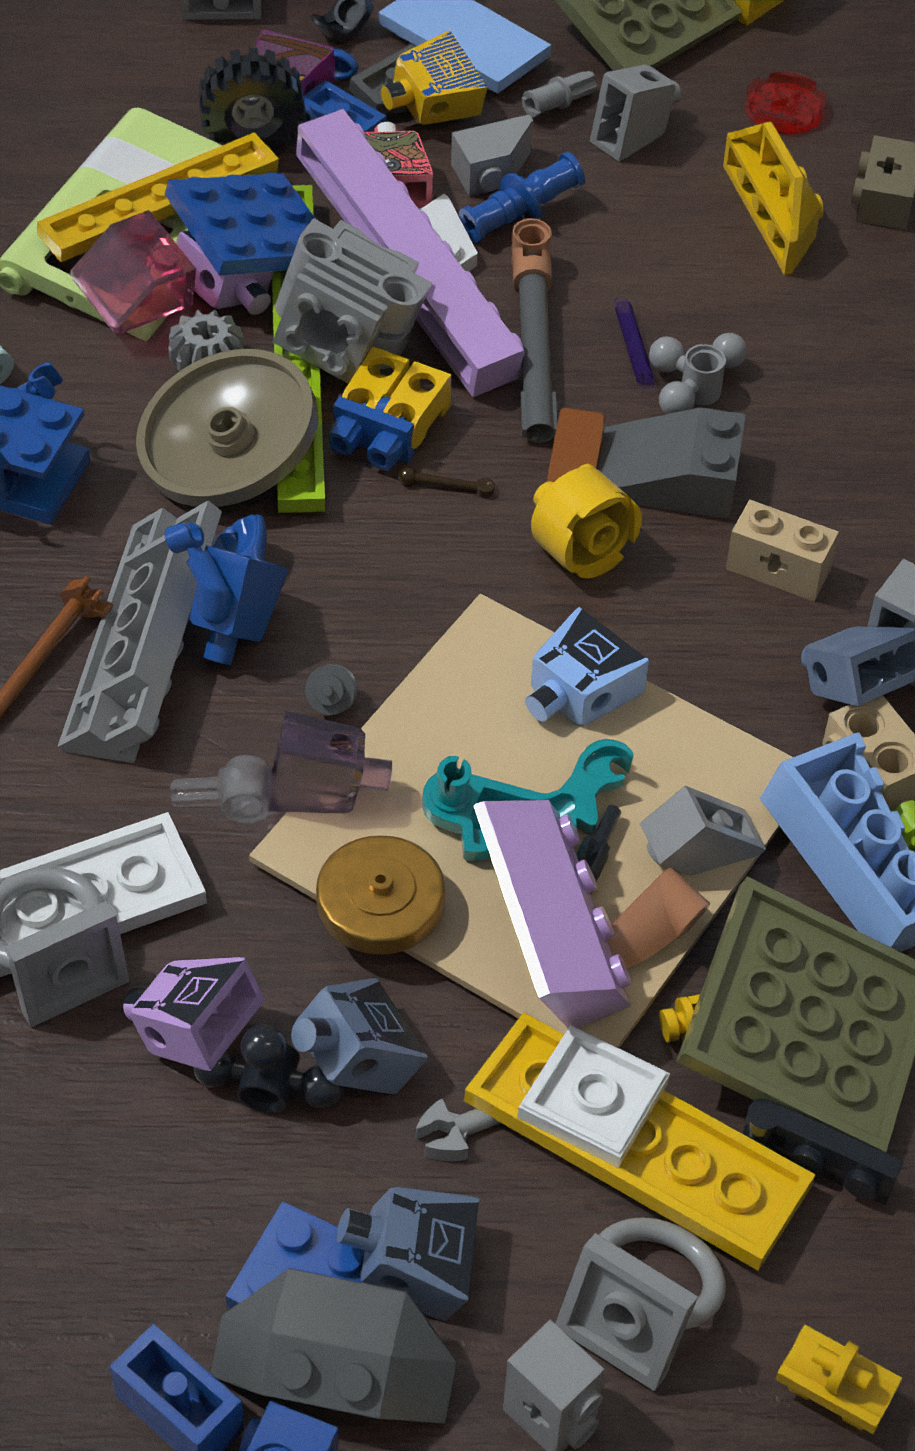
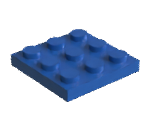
(242, 220)

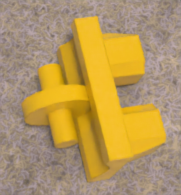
(838, 1379)

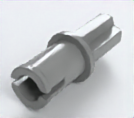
(558, 93)

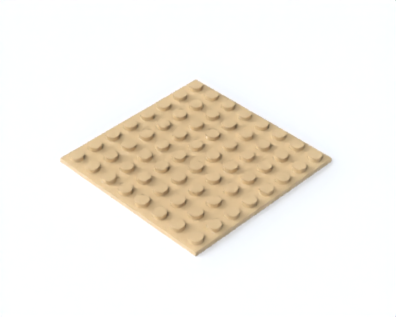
(472, 705)

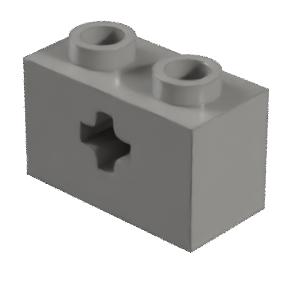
(553, 1389)

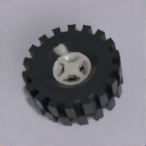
(250, 97)

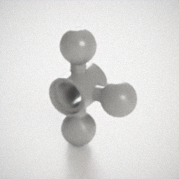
(701, 369)

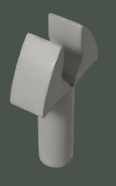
(458, 1126)

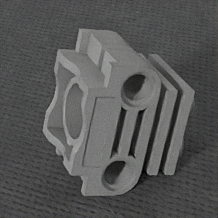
(346, 298)

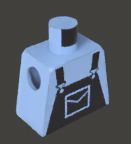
(584, 672)

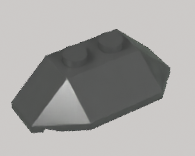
(337, 1348)

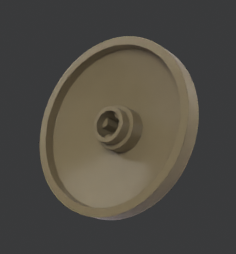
(227, 427)

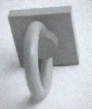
(66, 960)
(630, 1309)

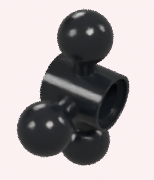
(270, 1073)

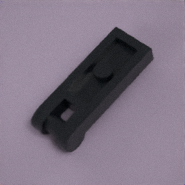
(823, 1151)

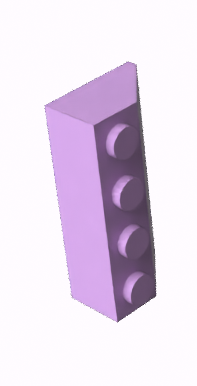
(554, 910)

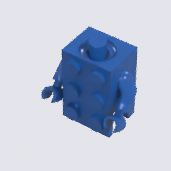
(35, 454)

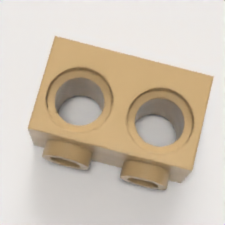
(887, 742)

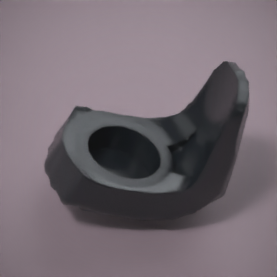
(344, 19)

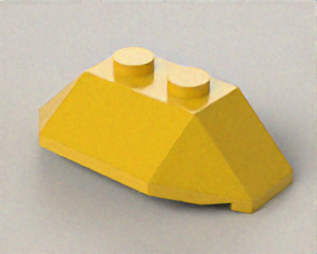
(774, 192)

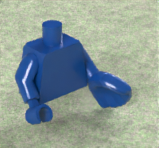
(233, 583)

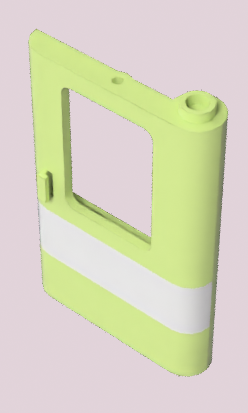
(131, 150)

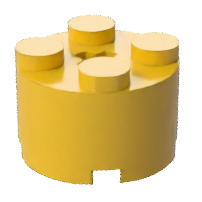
(584, 521)

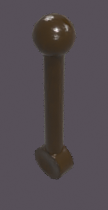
(483, 487)

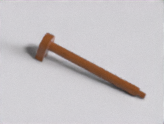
(78, 601)

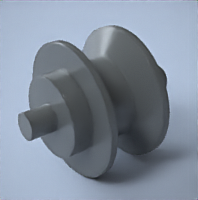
(331, 689)

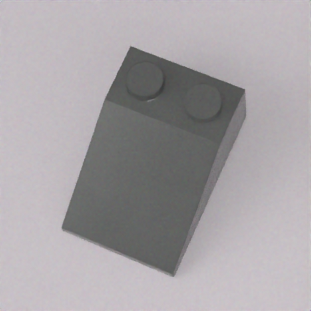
(676, 460)

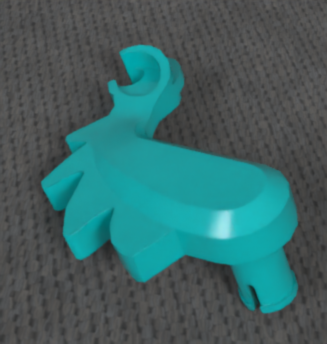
(453, 792)

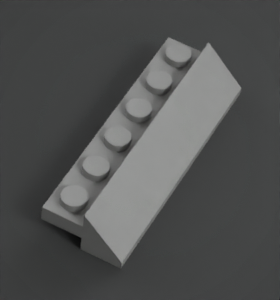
(136, 641)

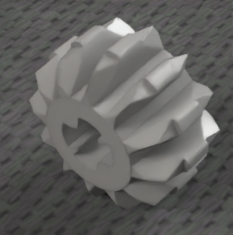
(202, 337)

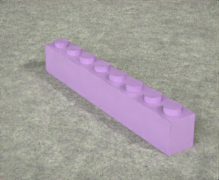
(372, 200)

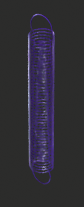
(631, 355)

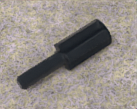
(596, 848)

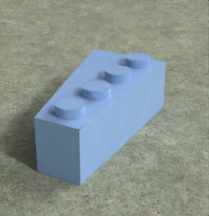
(848, 837)

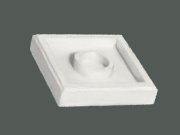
(593, 1096)

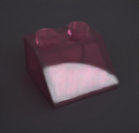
(135, 274)

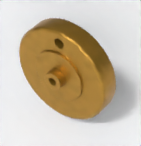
(380, 894)

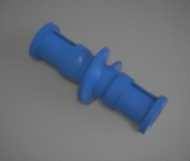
(522, 196)

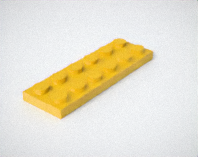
(678, 1164)

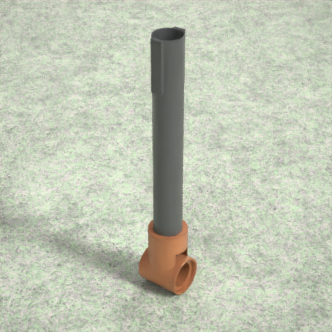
(532, 281)

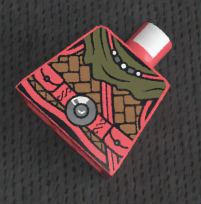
(405, 160)

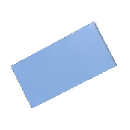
(492, 43)

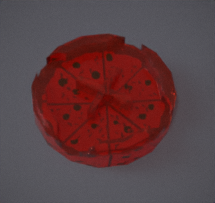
(786, 101)

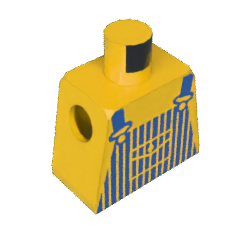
(436, 82)

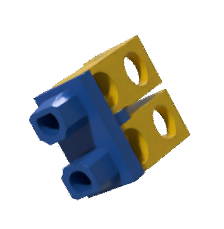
(388, 411)

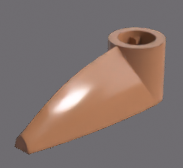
(656, 918)

